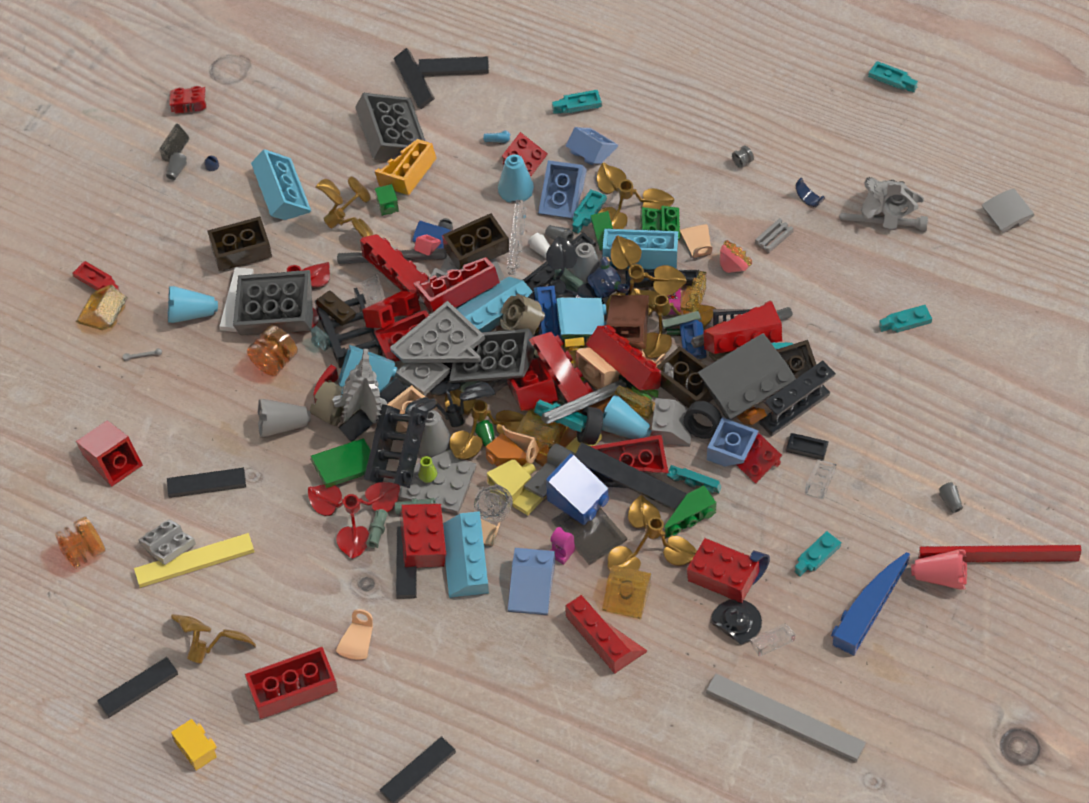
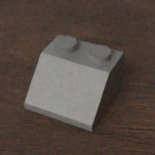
(669, 422)

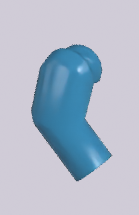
(502, 137)

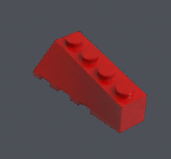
(391, 263)
(458, 285)
(743, 328)
(625, 358)
(560, 366)
(642, 453)
(607, 641)

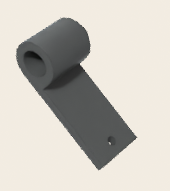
(555, 457)

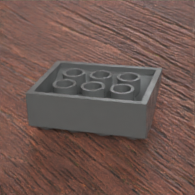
(388, 124)
(274, 300)
(502, 357)
(746, 376)

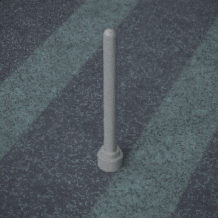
(920, 223)

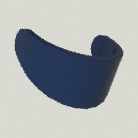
(807, 194)
(763, 559)

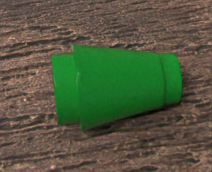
(485, 431)

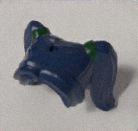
(612, 280)

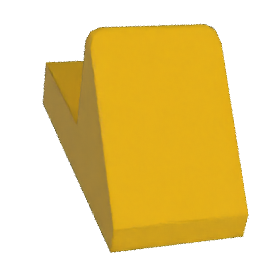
(573, 345)

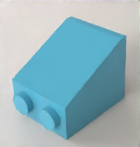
(579, 317)
(381, 366)

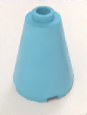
(515, 180)
(189, 305)
(624, 421)

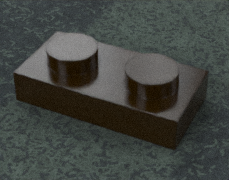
(335, 308)

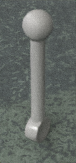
(127, 356)

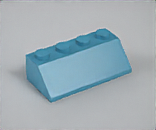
(280, 185)
(657, 247)
(486, 308)
(465, 555)

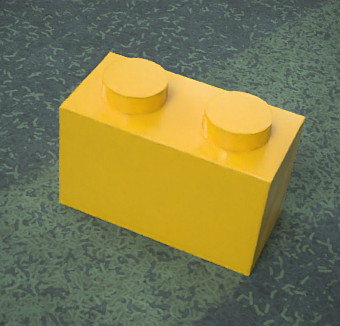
(194, 744)

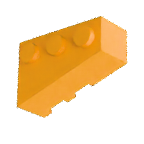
(408, 167)

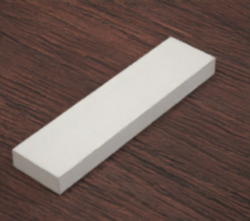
(228, 314)

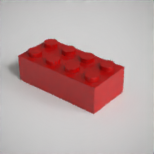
(291, 682)

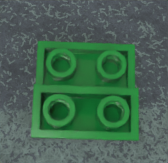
(660, 219)

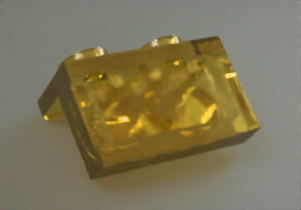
(695, 293)
(638, 403)

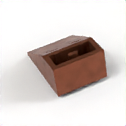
(630, 318)

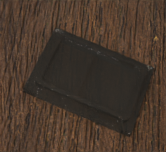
(593, 538)

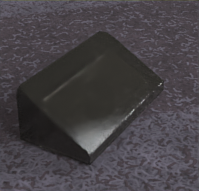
(174, 142)

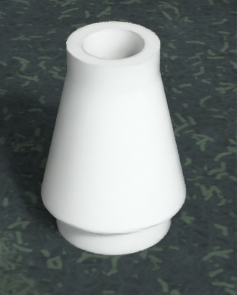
(539, 244)

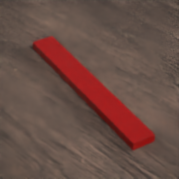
(1009, 553)

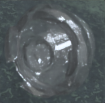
(493, 503)

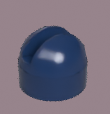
(209, 163)

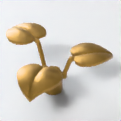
(612, 179)
(336, 216)
(627, 252)
(661, 343)
(467, 445)
(646, 515)
(198, 647)

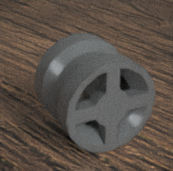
(742, 156)

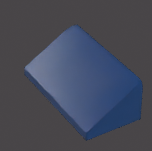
(432, 230)
(688, 331)

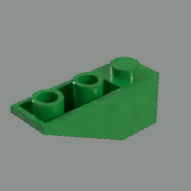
(693, 508)

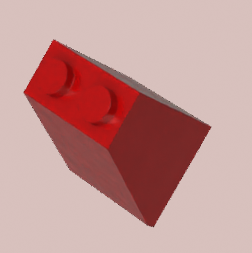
(109, 452)

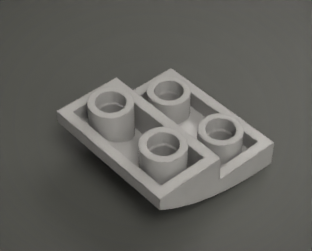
(1008, 210)
(166, 541)

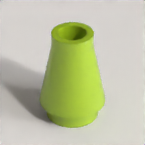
(427, 470)

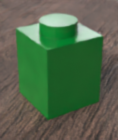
(386, 200)

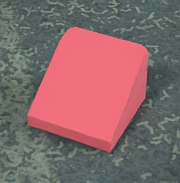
(426, 244)

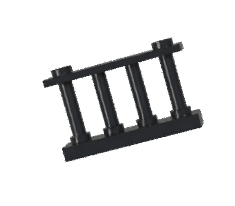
(329, 326)
(797, 398)
(382, 444)

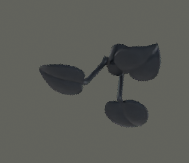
(561, 256)
(454, 412)

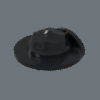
(737, 620)

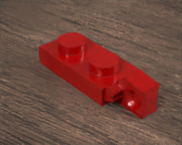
(93, 276)

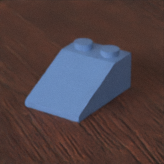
(562, 189)
(531, 581)

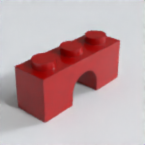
(383, 312)

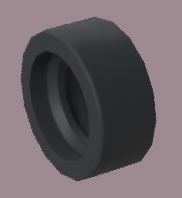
(593, 428)
(696, 428)

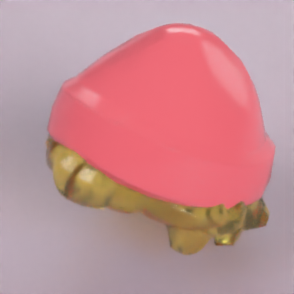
(733, 258)

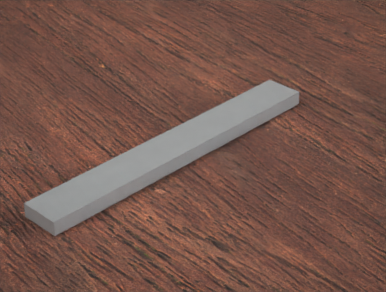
(786, 717)

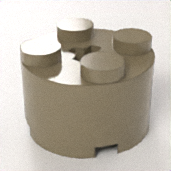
(521, 313)
(324, 406)

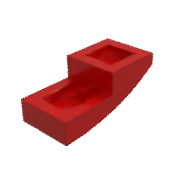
(329, 374)

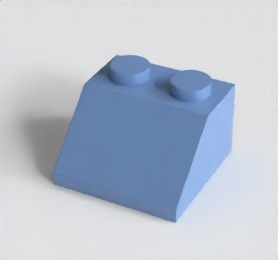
(590, 145)
(730, 443)

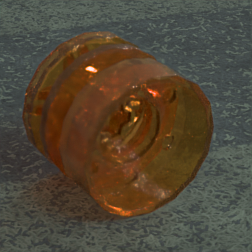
(272, 350)
(79, 542)

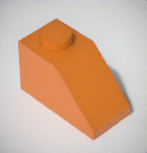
(504, 450)

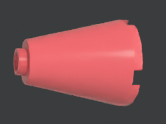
(942, 569)

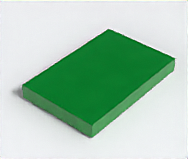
(342, 462)

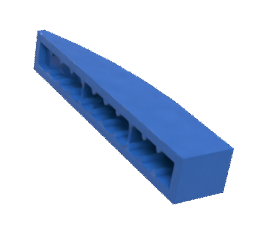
(867, 606)

